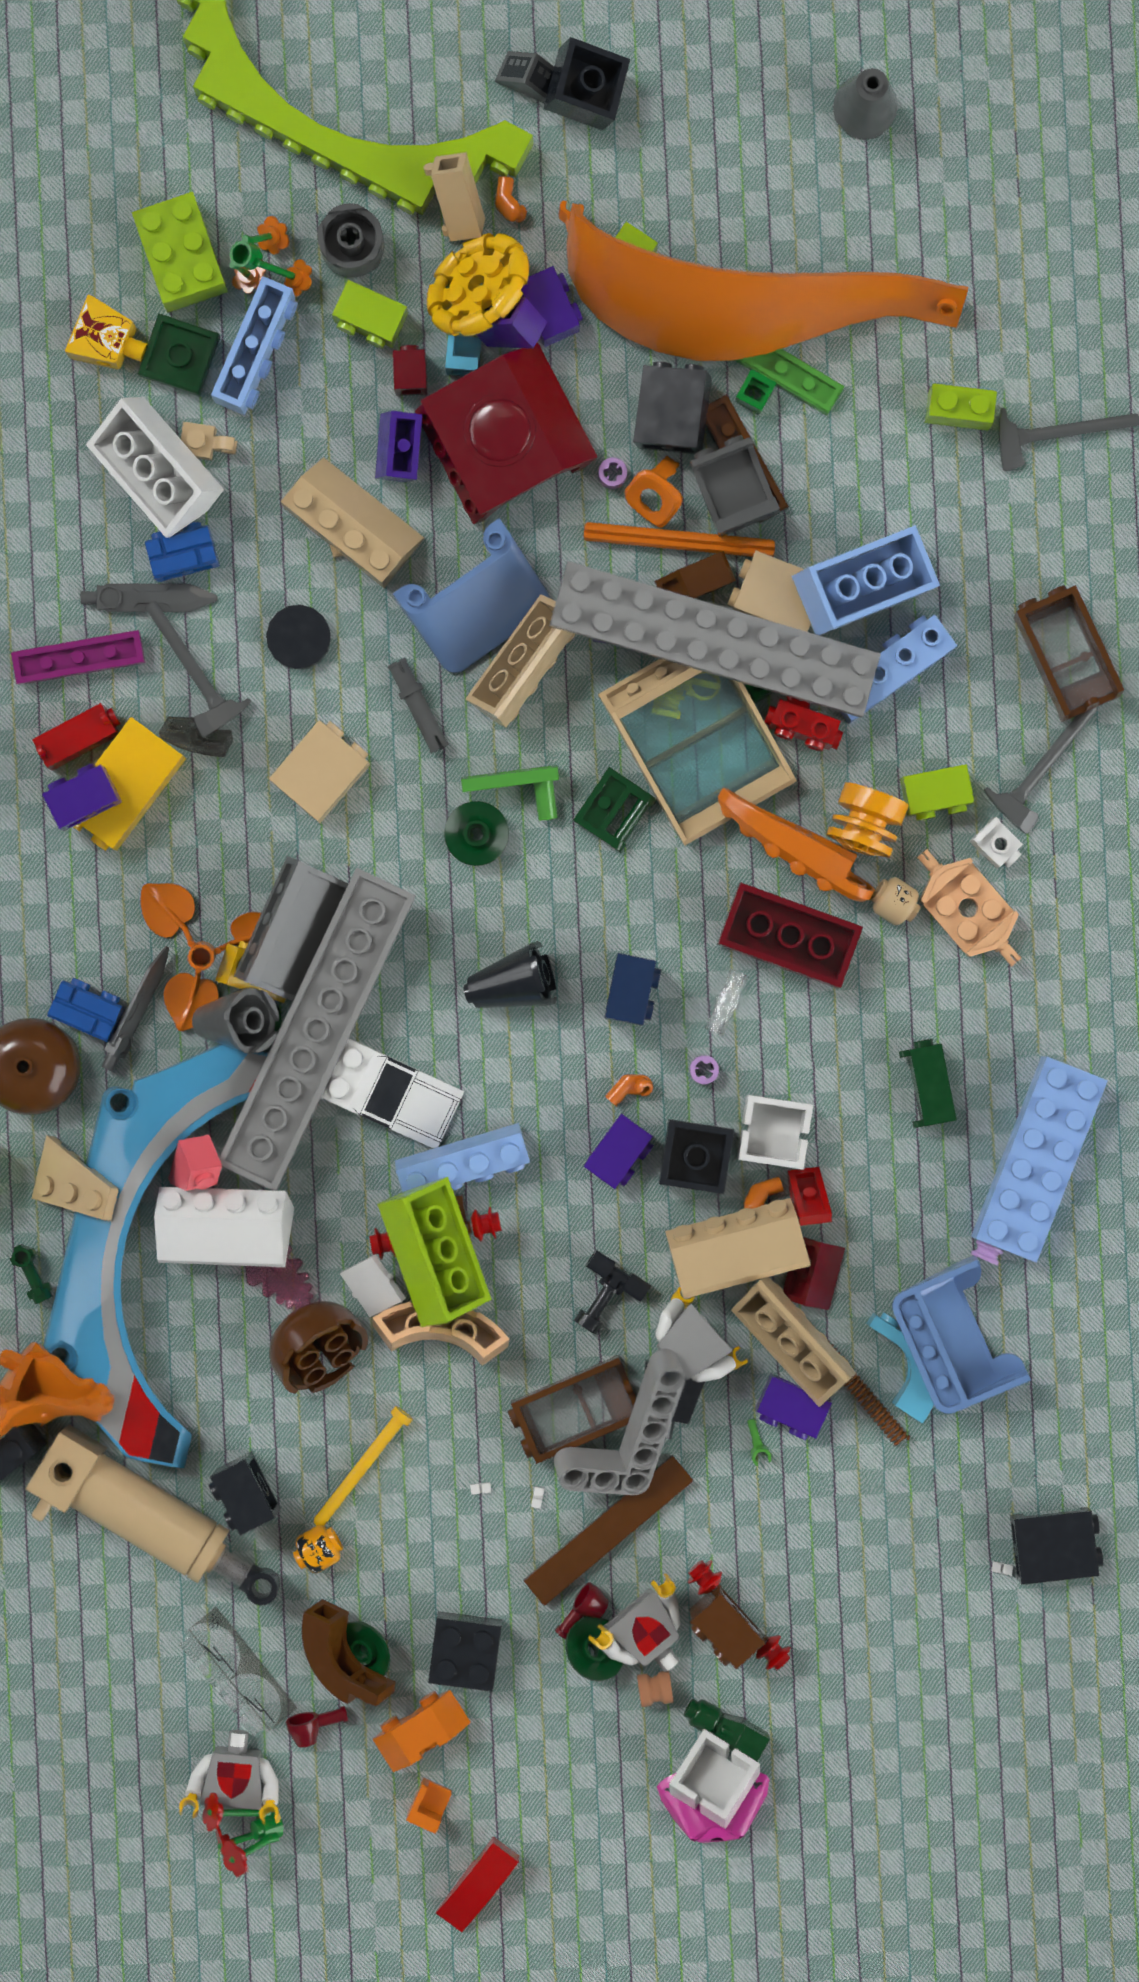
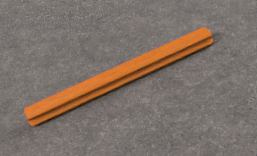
(677, 539)

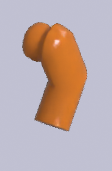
(506, 203)
(630, 1085)
(760, 1191)

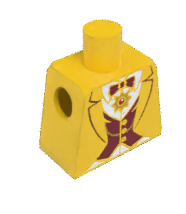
(103, 336)

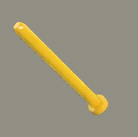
(399, 1418)

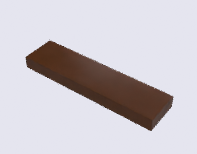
(725, 424)

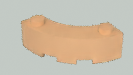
(469, 1331)

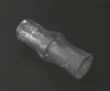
(726, 1002)

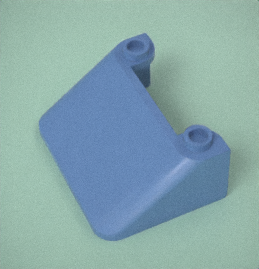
(478, 607)
(949, 1341)

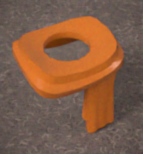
(656, 480)

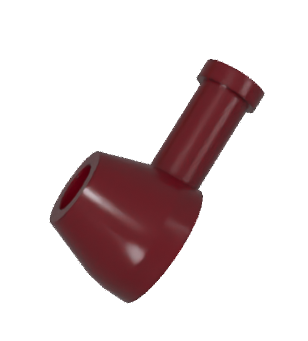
(589, 1603)
(305, 1726)

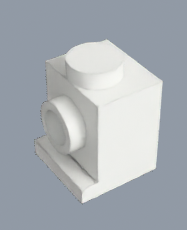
(985, 843)

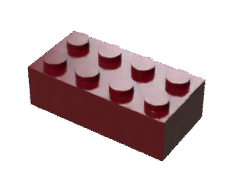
(789, 935)

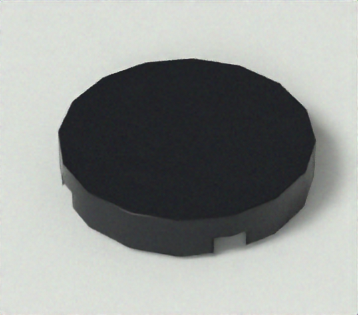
(298, 637)

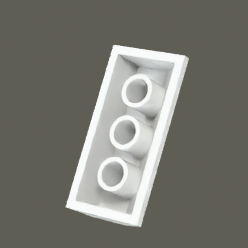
(154, 465)
(223, 1226)

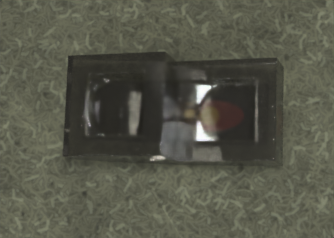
(185, 735)

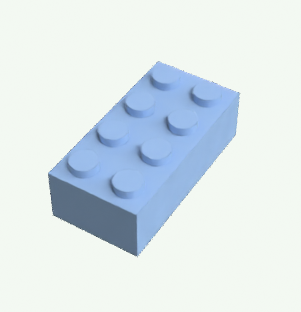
(865, 580)

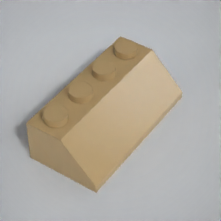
(352, 521)
(520, 664)
(737, 1248)
(793, 1340)

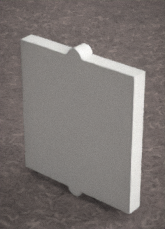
(372, 1285)

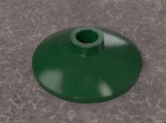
(471, 816)
(368, 1646)
(591, 1667)

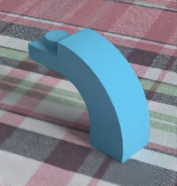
(913, 1396)

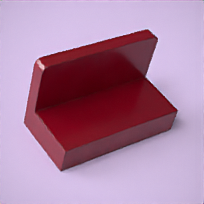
(815, 1283)

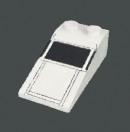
(392, 1094)

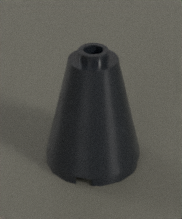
(514, 981)

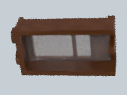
(1068, 652)
(574, 1409)

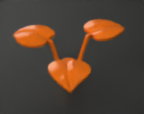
(164, 911)

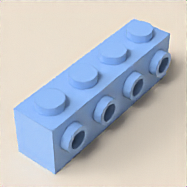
(253, 346)
(907, 658)
(466, 1159)

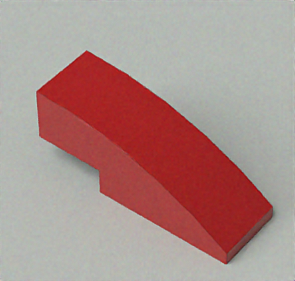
(478, 1884)

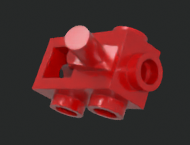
(796, 720)

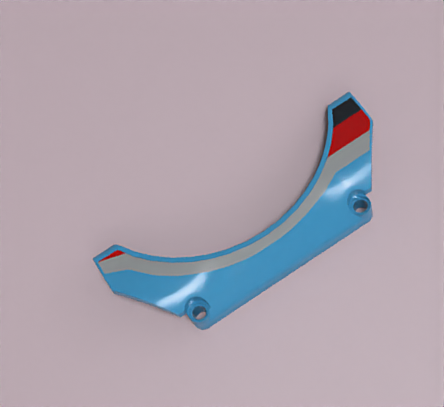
(87, 1304)

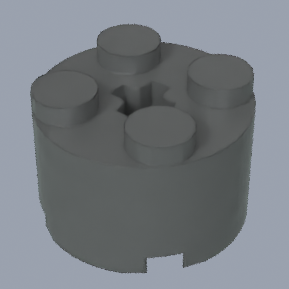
(333, 236)

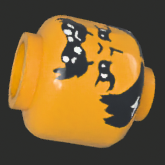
(317, 1549)

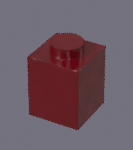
(410, 371)

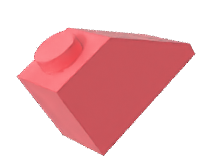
(195, 1164)

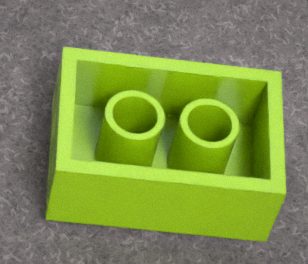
(179, 252)

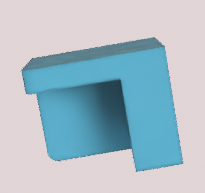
(462, 355)

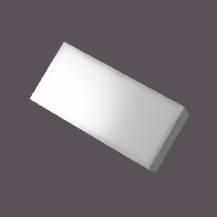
(480, 1488)
(537, 1497)
(1002, 1568)

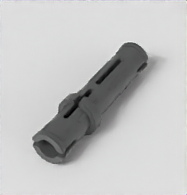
(412, 693)

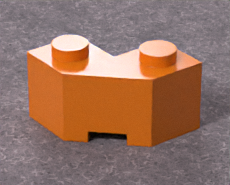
(432, 1724)

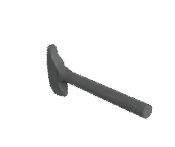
(1013, 438)
(220, 710)
(1012, 803)

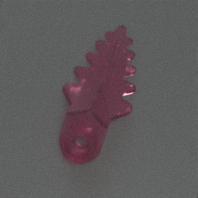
(284, 1281)

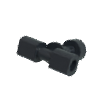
(613, 1281)

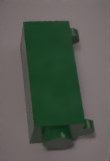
(930, 1083)

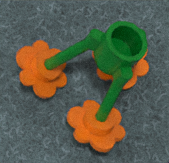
(248, 262)

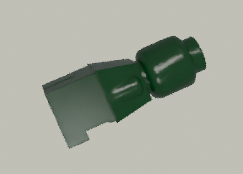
(729, 1728)

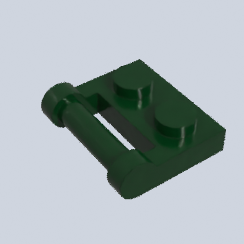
(606, 802)

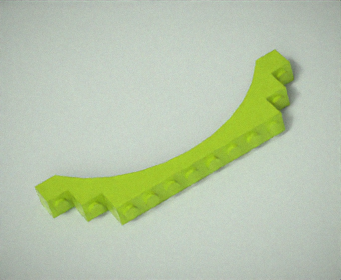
(388, 170)

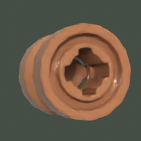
(655, 1688)

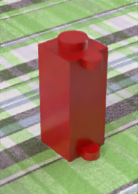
(77, 736)

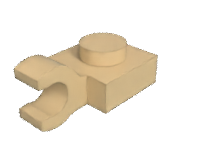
(203, 440)

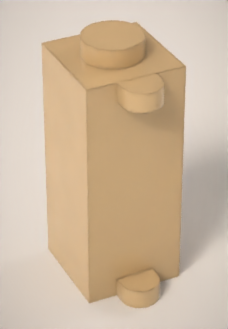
(457, 196)

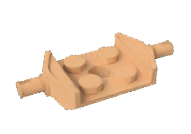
(993, 917)

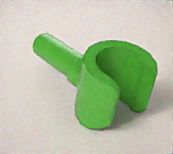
(757, 1443)

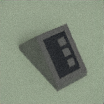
(526, 74)

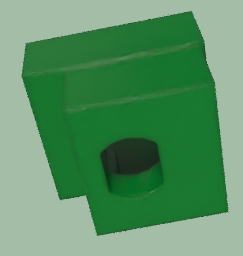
(759, 383)

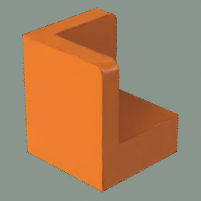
(429, 1805)

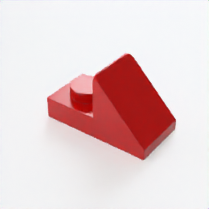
(809, 1196)

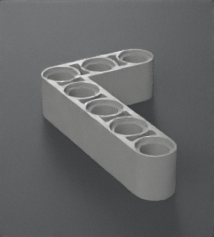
(634, 1464)

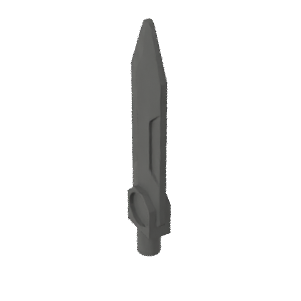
(137, 596)
(122, 1038)

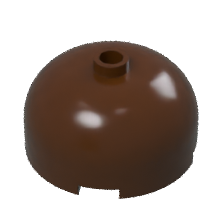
(51, 1061)
(305, 1333)

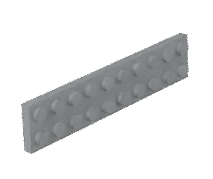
(714, 639)
(316, 1029)

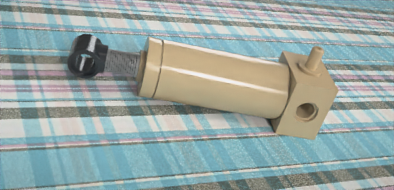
(139, 1513)

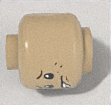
(895, 901)

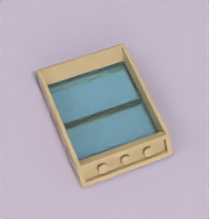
(692, 740)

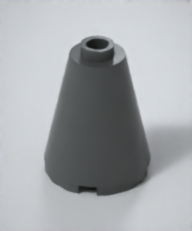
(865, 105)
(239, 1020)

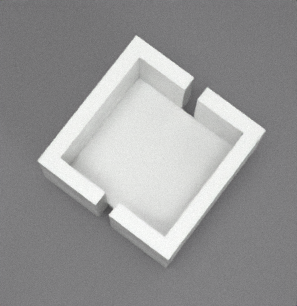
(774, 1132)
(713, 1780)

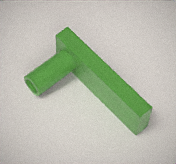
(540, 776)

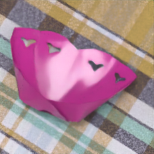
(704, 1830)

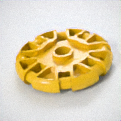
(464, 302)

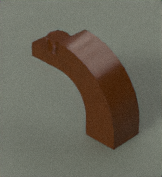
(333, 1661)

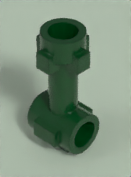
(23, 1257)

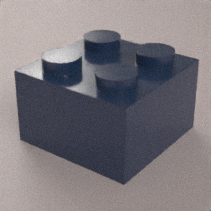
(631, 989)

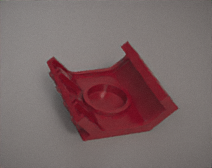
(504, 431)

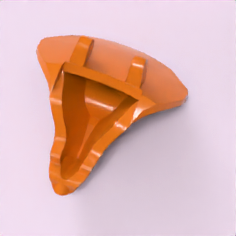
(44, 1388)

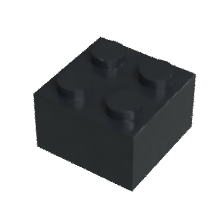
(586, 83)
(696, 1156)
(244, 1494)
(465, 1651)

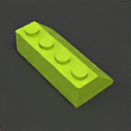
(434, 1252)

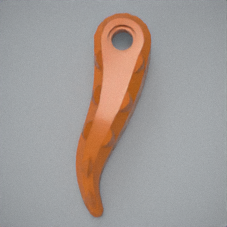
(800, 847)

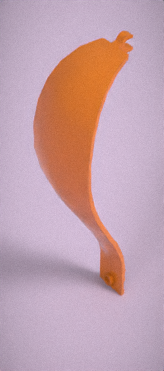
(734, 313)

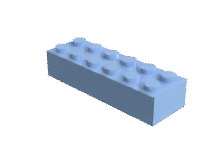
(1039, 1158)

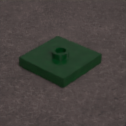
(179, 355)

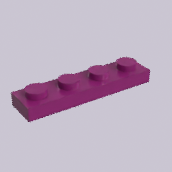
(78, 657)

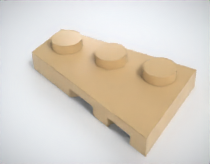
(71, 1184)

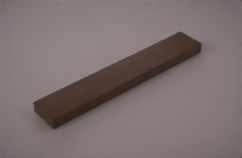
(606, 1532)

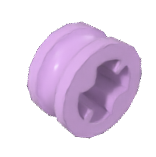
(604, 467)
(702, 1079)
(987, 1252)

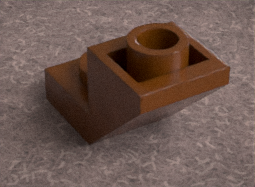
(700, 577)

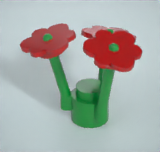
(234, 1856)

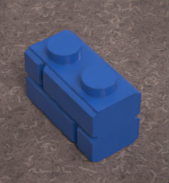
(182, 553)
(86, 1010)

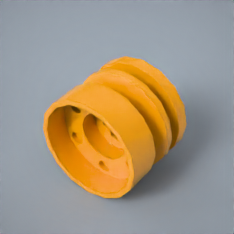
(867, 820)

